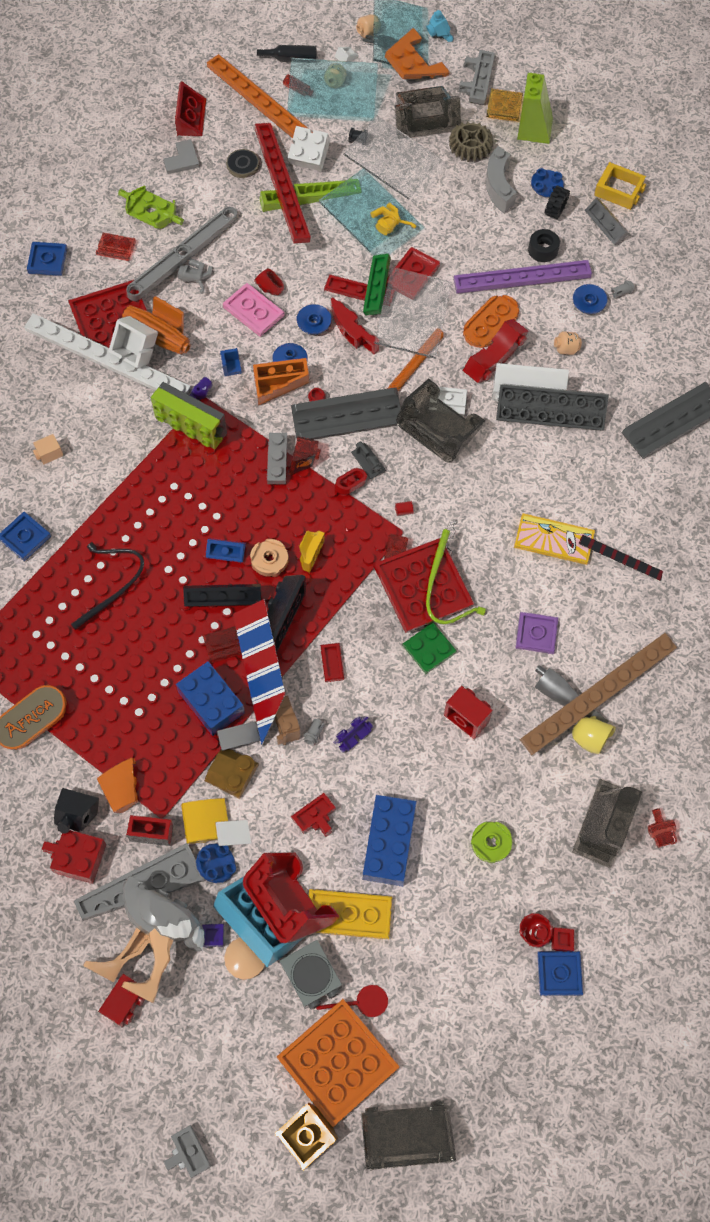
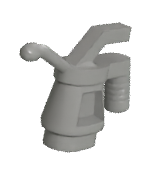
(191, 274)

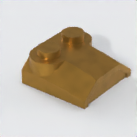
(231, 772)
(307, 1135)

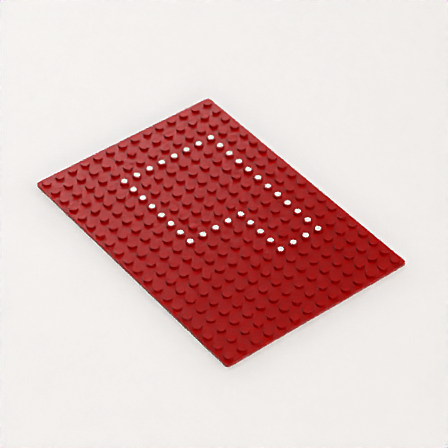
(129, 656)

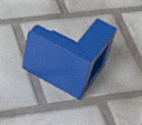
(230, 362)

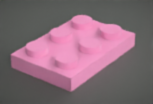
(253, 309)

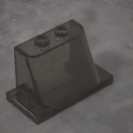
(427, 111)
(606, 823)

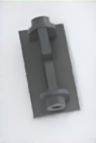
(368, 460)

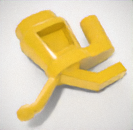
(391, 218)

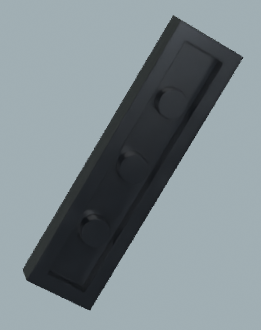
(222, 595)

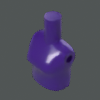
(201, 389)

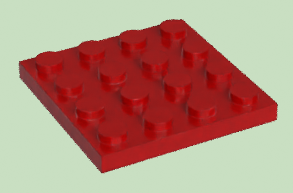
(99, 311)
(406, 585)

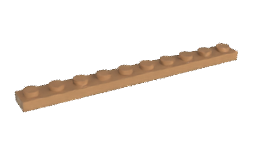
(597, 694)

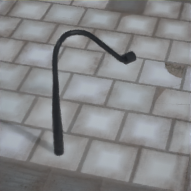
(86, 617)

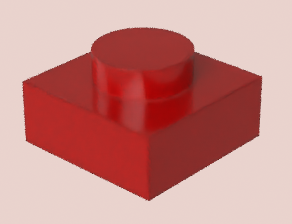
(562, 939)

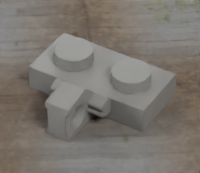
(188, 1153)

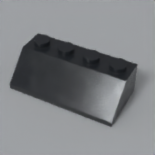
(285, 606)

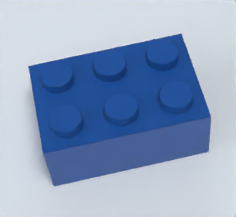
(210, 698)

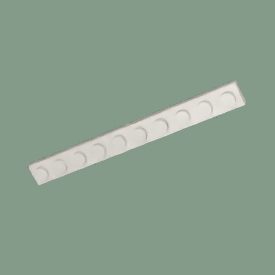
(99, 354)

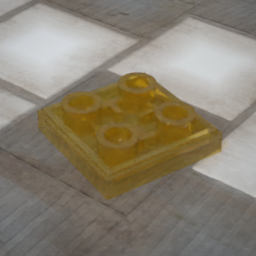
(504, 104)

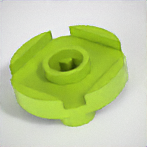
(490, 853)

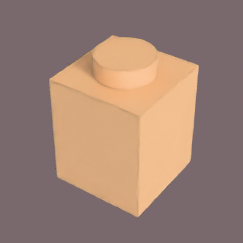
(47, 449)

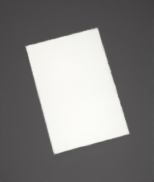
(233, 832)

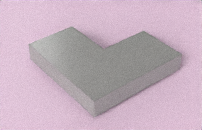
(184, 160)

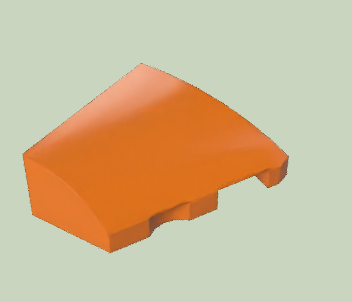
(119, 786)

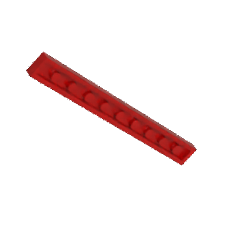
(282, 183)

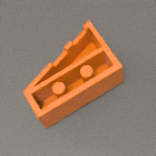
(279, 378)

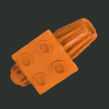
(165, 320)

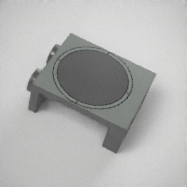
(311, 975)

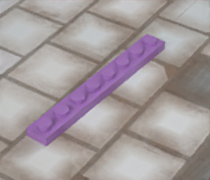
(522, 276)

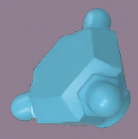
(439, 26)

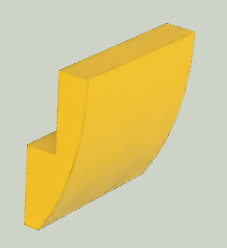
(200, 819)

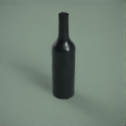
(286, 52)

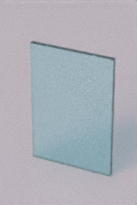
(392, 22)
(332, 89)
(352, 207)

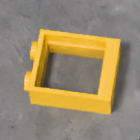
(616, 196)

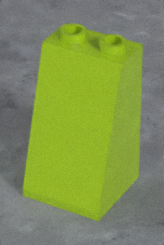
(536, 111)

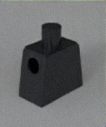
(74, 810)

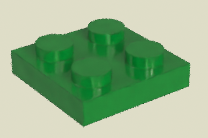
(429, 648)

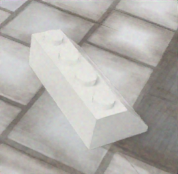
(528, 377)

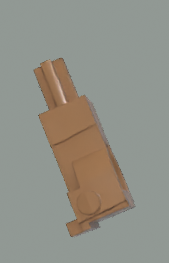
(286, 723)

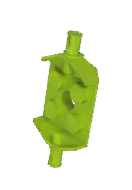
(141, 200)

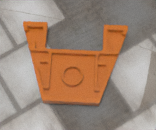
(407, 60)

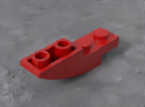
(348, 325)

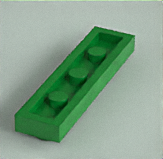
(376, 284)

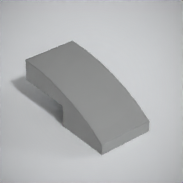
(238, 735)

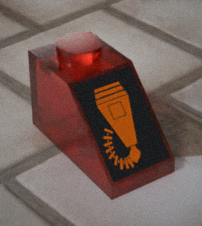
(304, 454)

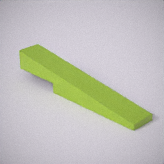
(305, 193)

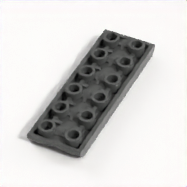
(552, 406)
(346, 413)
(670, 421)

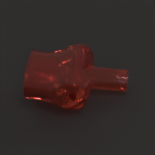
(662, 830)

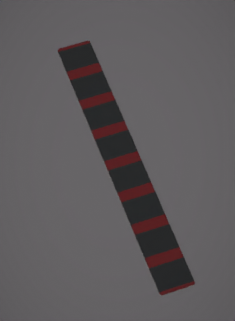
(621, 557)

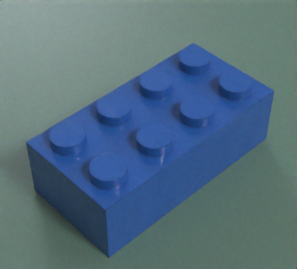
(389, 840)

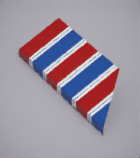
(260, 664)

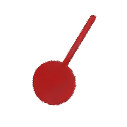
(370, 1001)

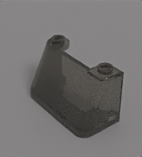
(436, 423)
(407, 1137)

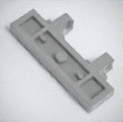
(482, 67)

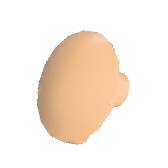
(242, 961)

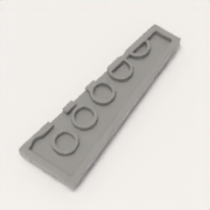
(168, 873)

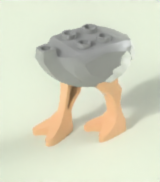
(157, 923)

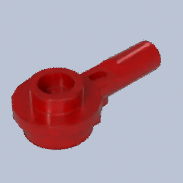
(316, 394)

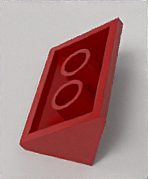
(189, 111)

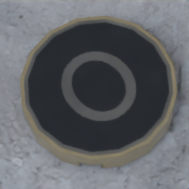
(242, 163)

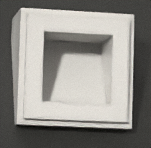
(345, 54)

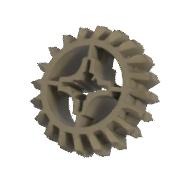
(471, 146)

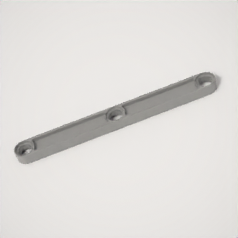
(173, 260)

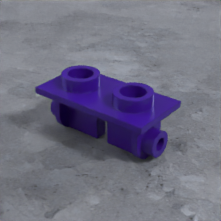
(346, 737)

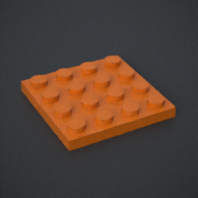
(337, 1062)

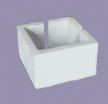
(309, 148)
(133, 337)

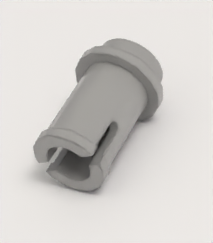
(626, 287)
(314, 731)

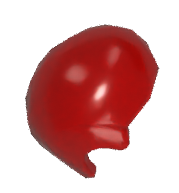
(537, 923)

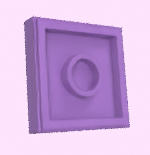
(536, 633)

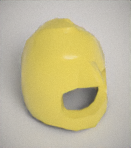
(592, 734)

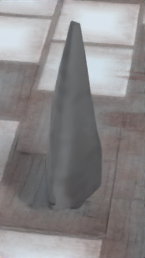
(559, 690)

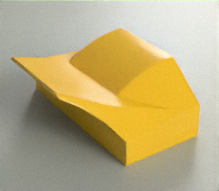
(310, 548)

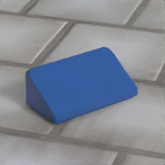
(225, 550)

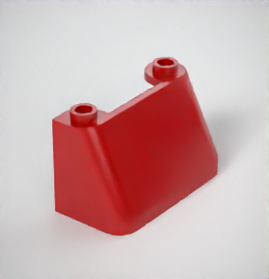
(282, 899)

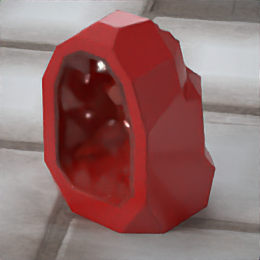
(269, 282)

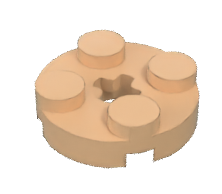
(273, 567)

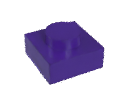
(213, 935)

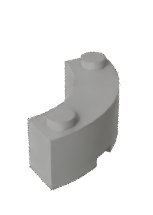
(499, 190)

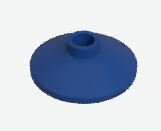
(589, 293)
(313, 313)
(281, 352)

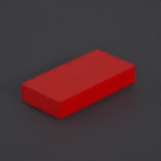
(332, 662)

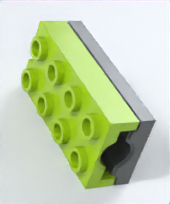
(189, 415)

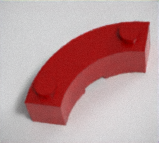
(505, 342)

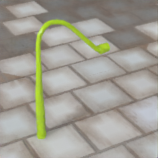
(439, 554)

